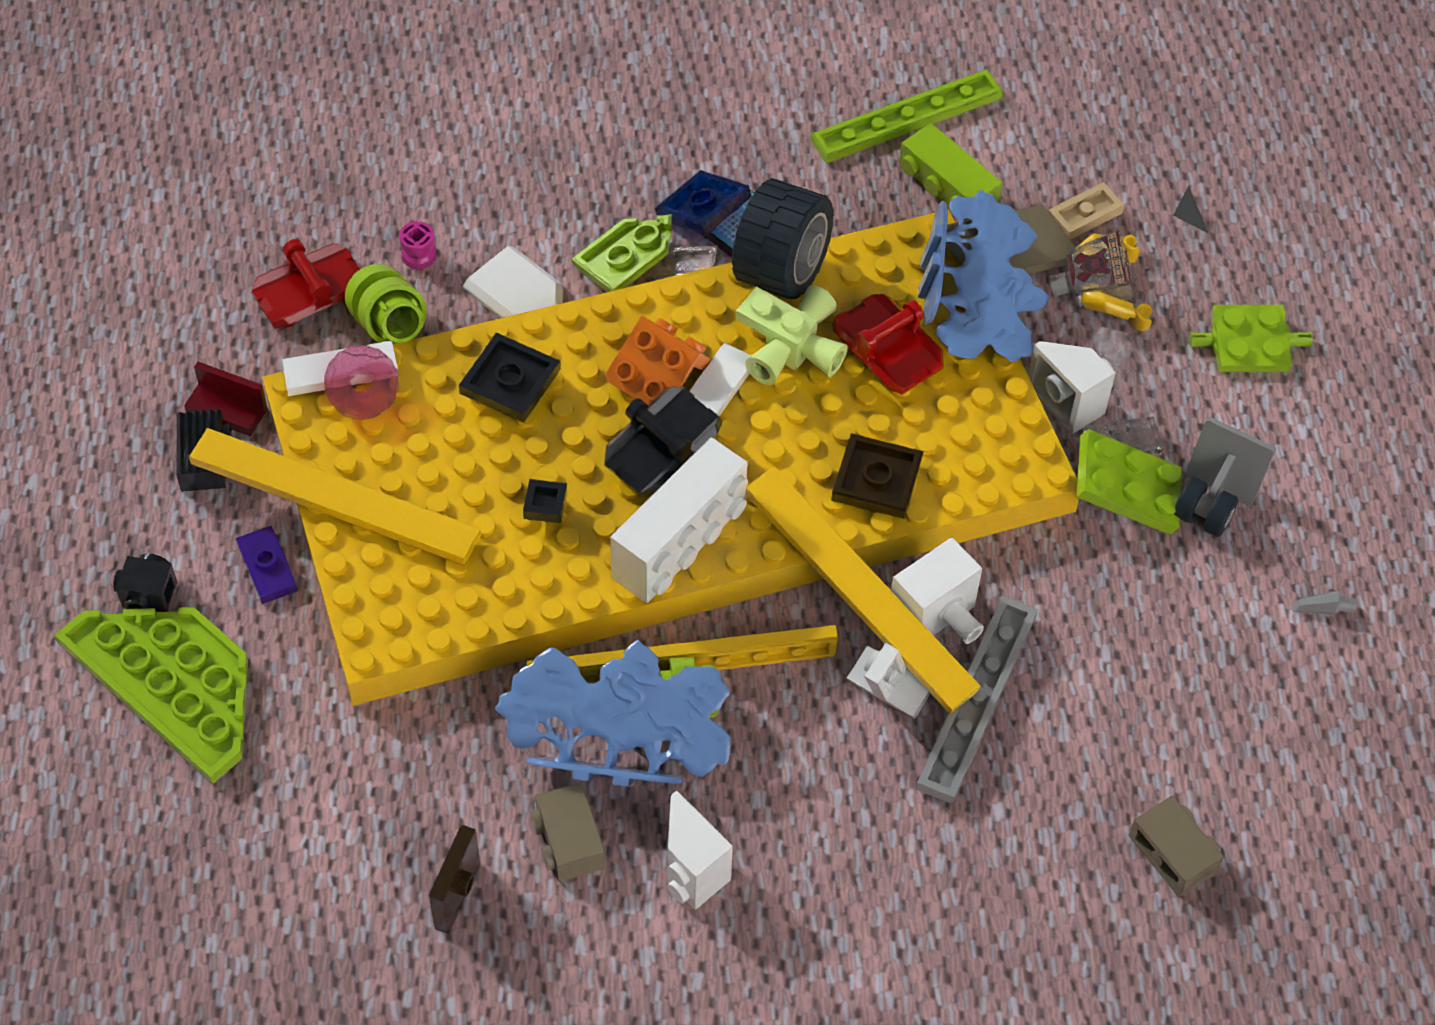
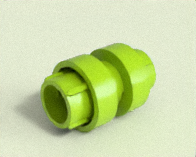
(385, 304)

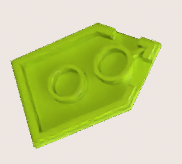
(625, 252)

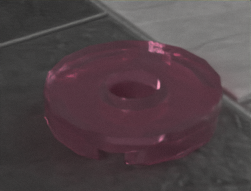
(357, 361)

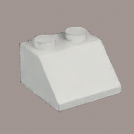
(1071, 382)
(696, 855)

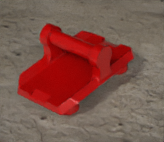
(304, 283)
(890, 341)

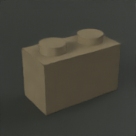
(569, 832)
(1176, 845)

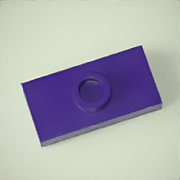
(266, 564)

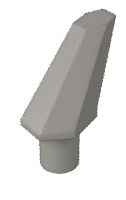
(1325, 603)

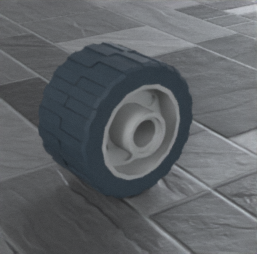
(782, 238)

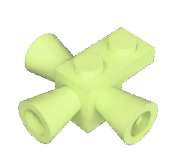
(790, 333)

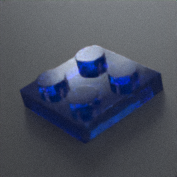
(704, 202)

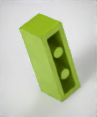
(945, 167)

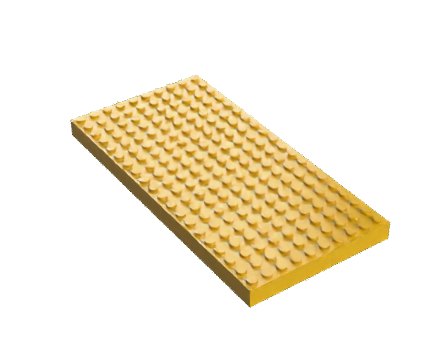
(538, 584)

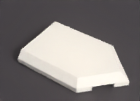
(513, 285)

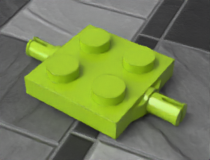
(1251, 338)

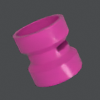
(417, 245)

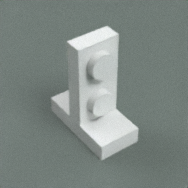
(889, 680)

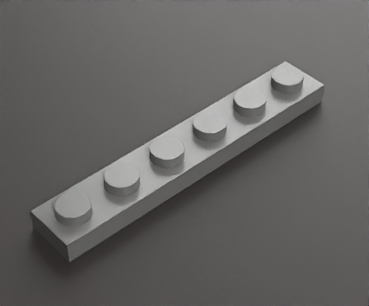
(967, 724)

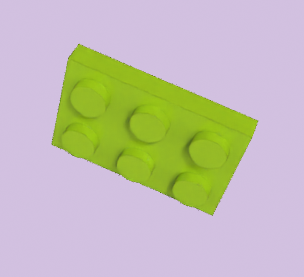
(1128, 481)

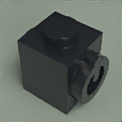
(145, 582)

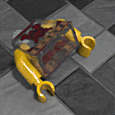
(1103, 278)

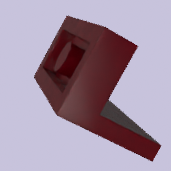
(238, 398)

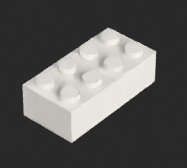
(679, 520)

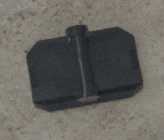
(659, 439)

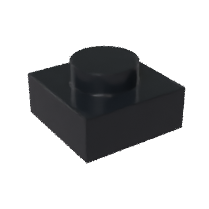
(545, 501)

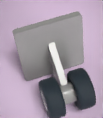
(1232, 468)

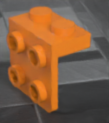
(655, 360)

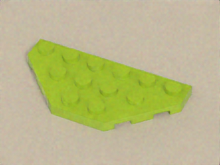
(173, 675)

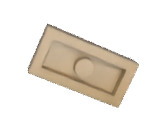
(1087, 210)

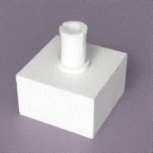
(942, 590)

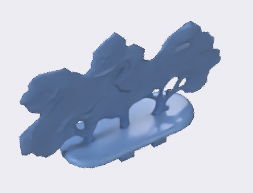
(985, 282)
(625, 708)

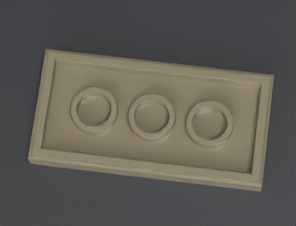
(1046, 251)

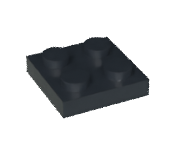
(509, 377)

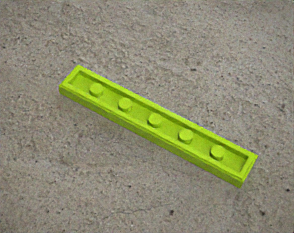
(906, 116)

